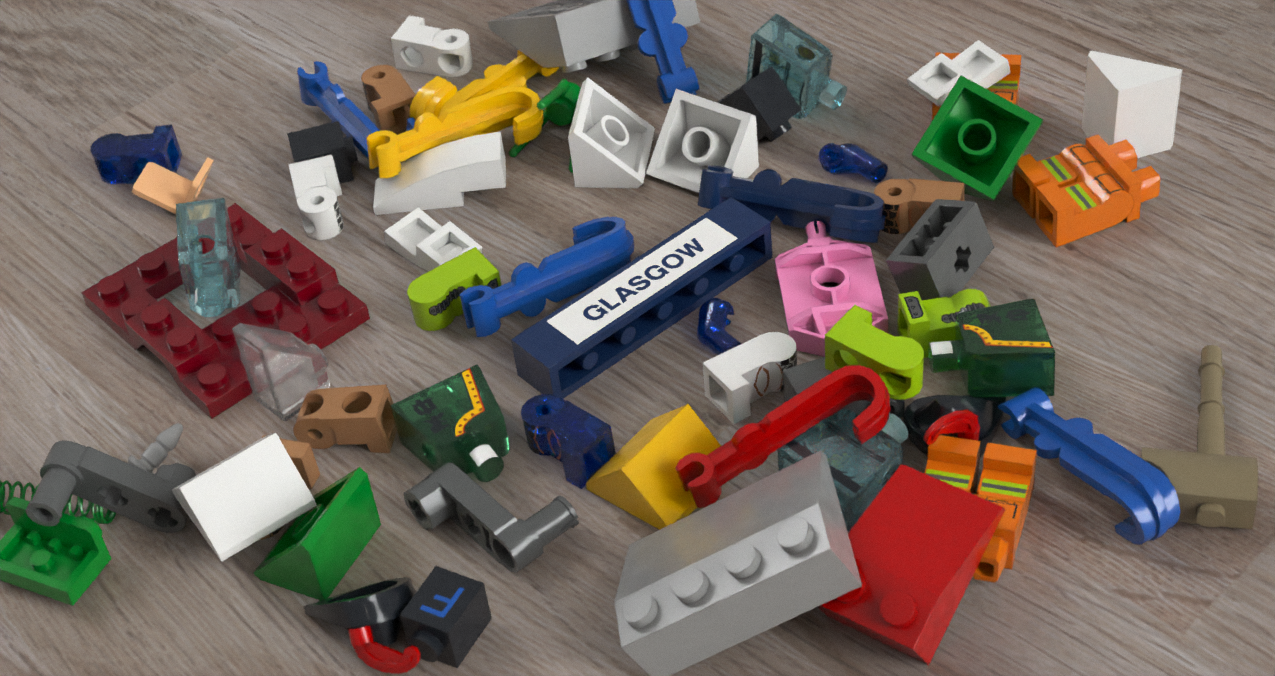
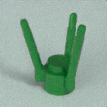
(558, 108)

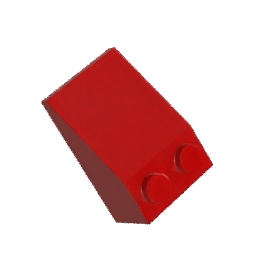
(914, 561)

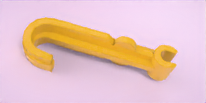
(442, 94)
(473, 117)

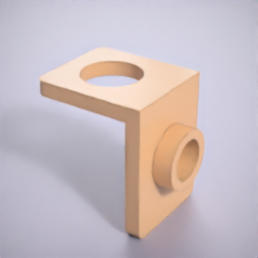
(168, 188)

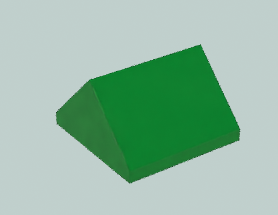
(976, 139)
(325, 539)

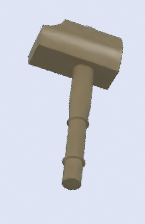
(1209, 484)

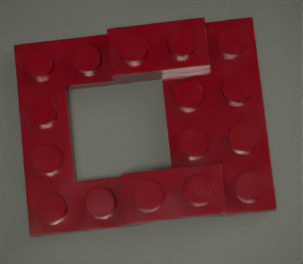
(206, 362)

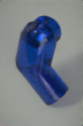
(851, 160)
(712, 326)

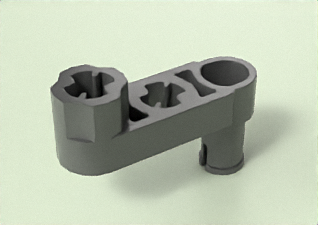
(110, 484)
(508, 540)

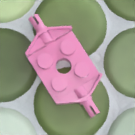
(814, 308)

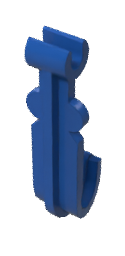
(663, 42)
(321, 92)
(597, 252)
(1099, 463)

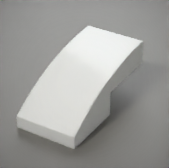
(975, 63)
(427, 242)

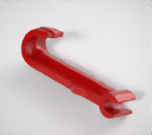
(756, 441)

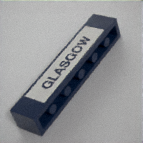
(642, 299)

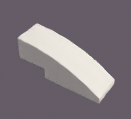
(443, 175)

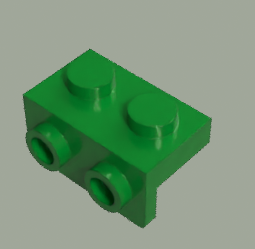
(52, 559)

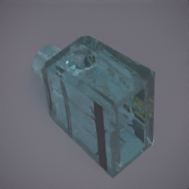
(799, 62)
(212, 277)
(856, 469)

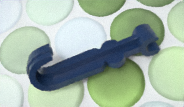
(843, 210)

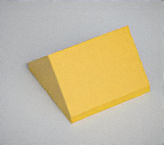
(644, 471)

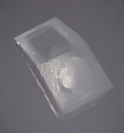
(280, 368)

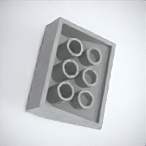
(577, 30)
(735, 569)

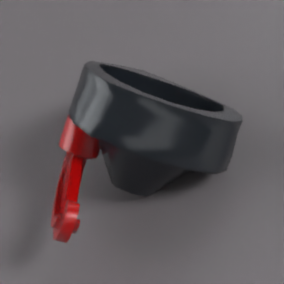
(954, 417)
(372, 622)

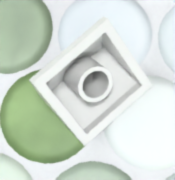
(1131, 102)
(701, 135)
(607, 141)
(245, 496)

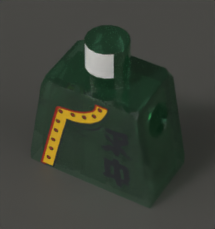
(999, 351)
(455, 424)

